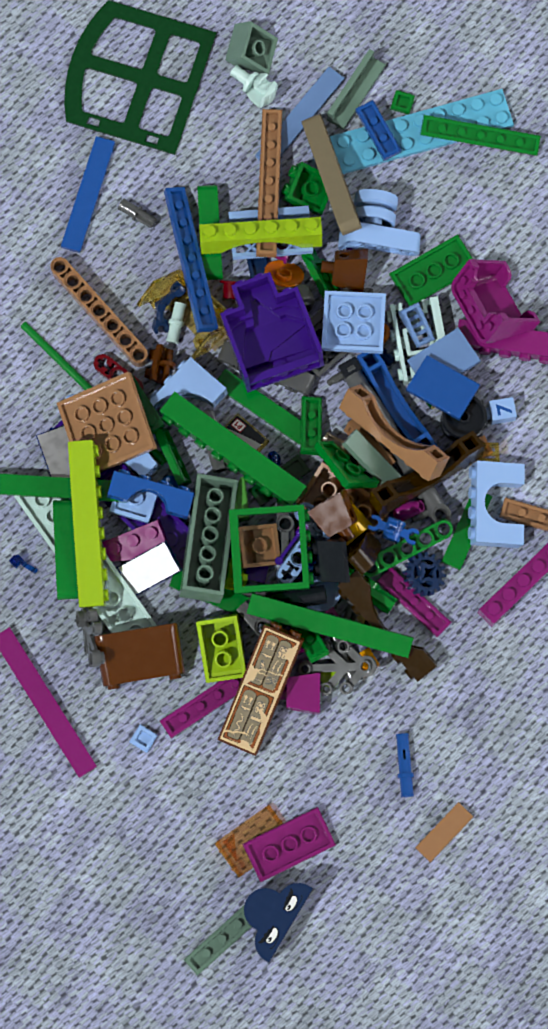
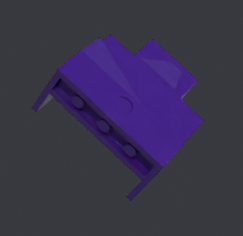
(270, 333)

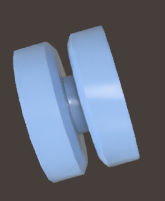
(376, 207)

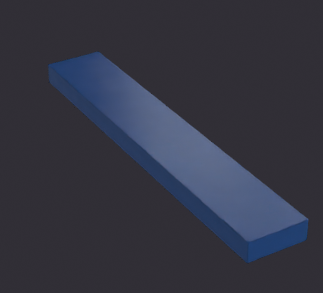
(88, 194)

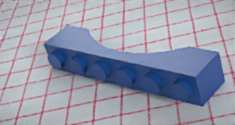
(392, 399)

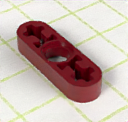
(110, 362)

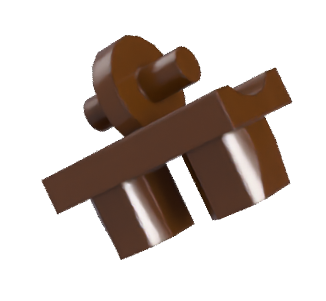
(162, 363)

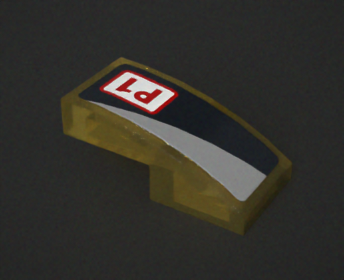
(247, 432)

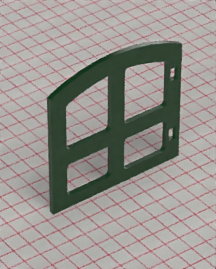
(145, 78)

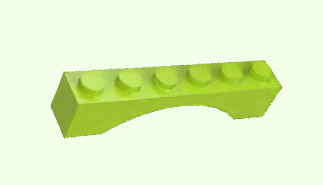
(225, 236)

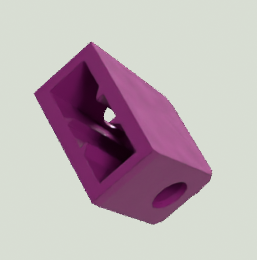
(303, 693)

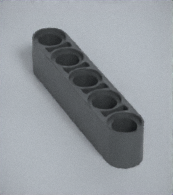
(301, 383)

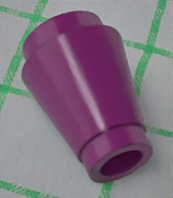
(408, 510)

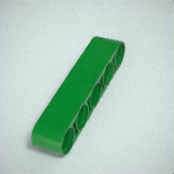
(209, 214)
(64, 550)
(400, 555)

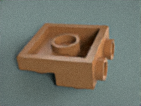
(259, 545)

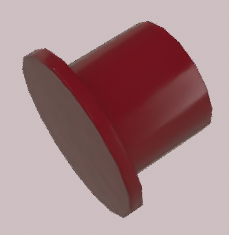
(227, 289)

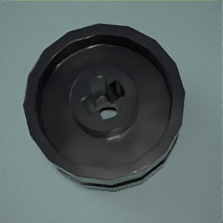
(475, 421)

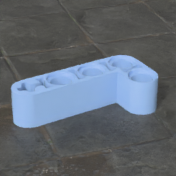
(382, 239)
(314, 531)

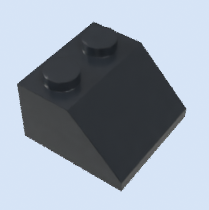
(330, 559)

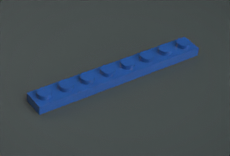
(190, 259)

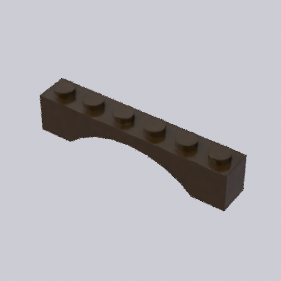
(401, 490)
(359, 593)

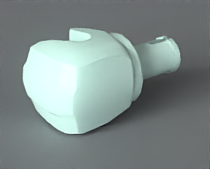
(256, 86)

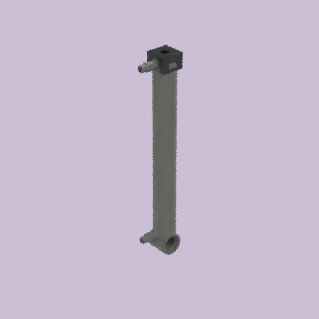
(352, 374)

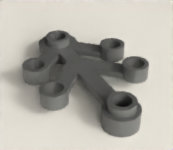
(83, 620)
(341, 667)

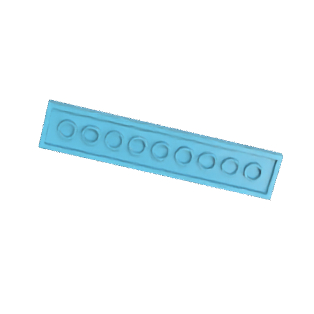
(357, 151)

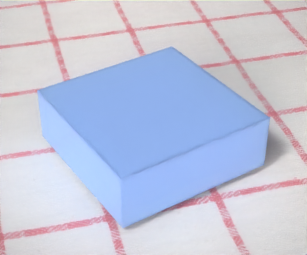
(143, 738)

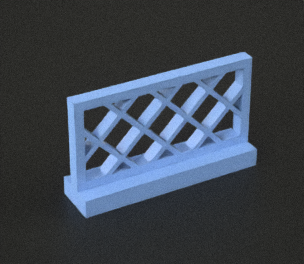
(283, 213)

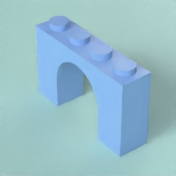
(484, 529)

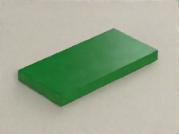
(431, 271)

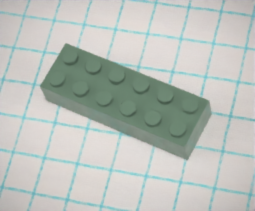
(208, 538)

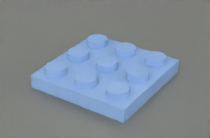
(353, 322)

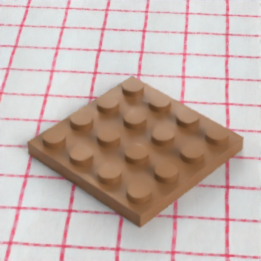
(111, 418)

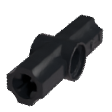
(307, 597)

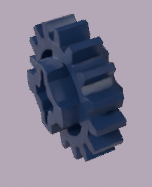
(417, 575)

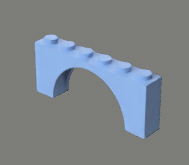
(189, 382)

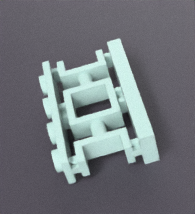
(402, 343)

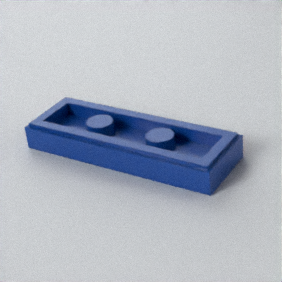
(378, 130)

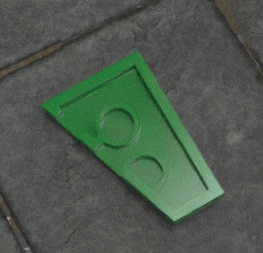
(339, 462)

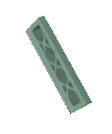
(355, 90)

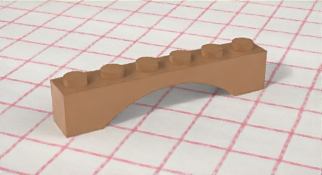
(363, 409)

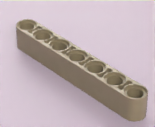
(331, 174)

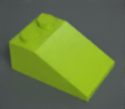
(221, 647)

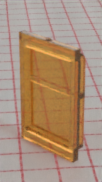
(231, 844)

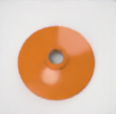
(285, 274)

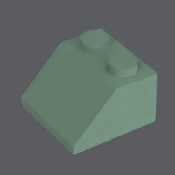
(251, 47)

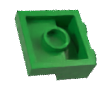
(305, 188)

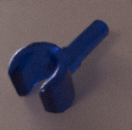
(17, 560)

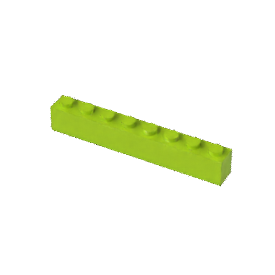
(86, 523)

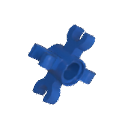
(393, 529)

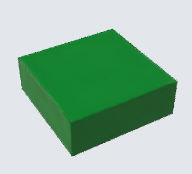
(402, 102)

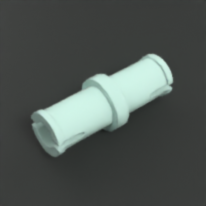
(176, 322)

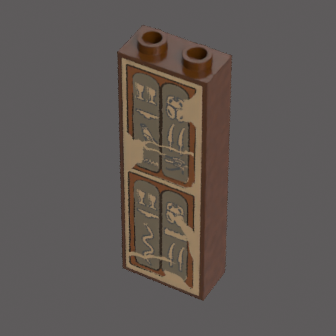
(261, 688)

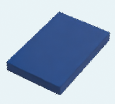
(443, 387)

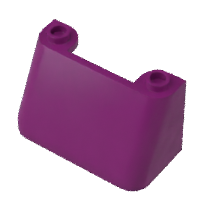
(487, 303)

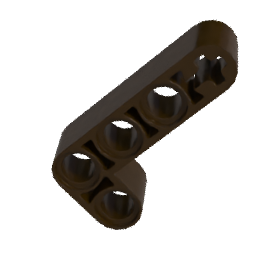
(363, 552)

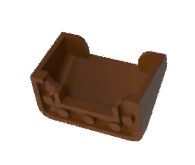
(140, 655)

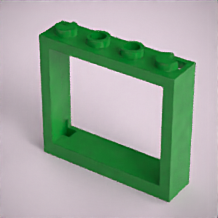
(306, 556)

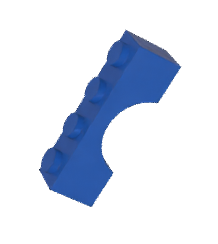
(176, 500)

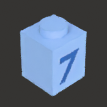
(501, 411)

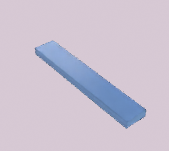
(308, 107)

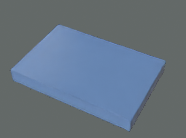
(451, 351)

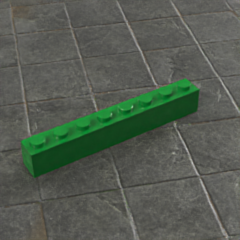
(232, 450)

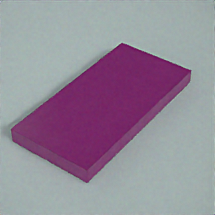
(288, 844)

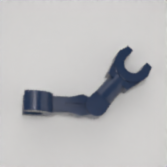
(175, 291)

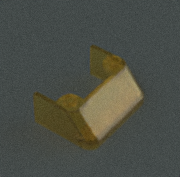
(160, 287)

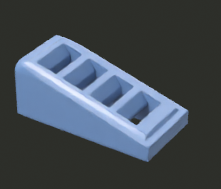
(410, 328)

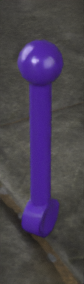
(279, 560)

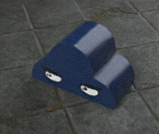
(273, 915)

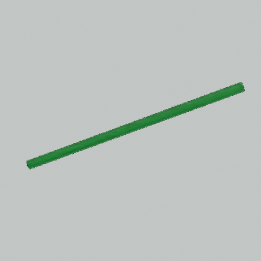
(72, 372)

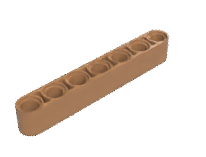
(97, 303)

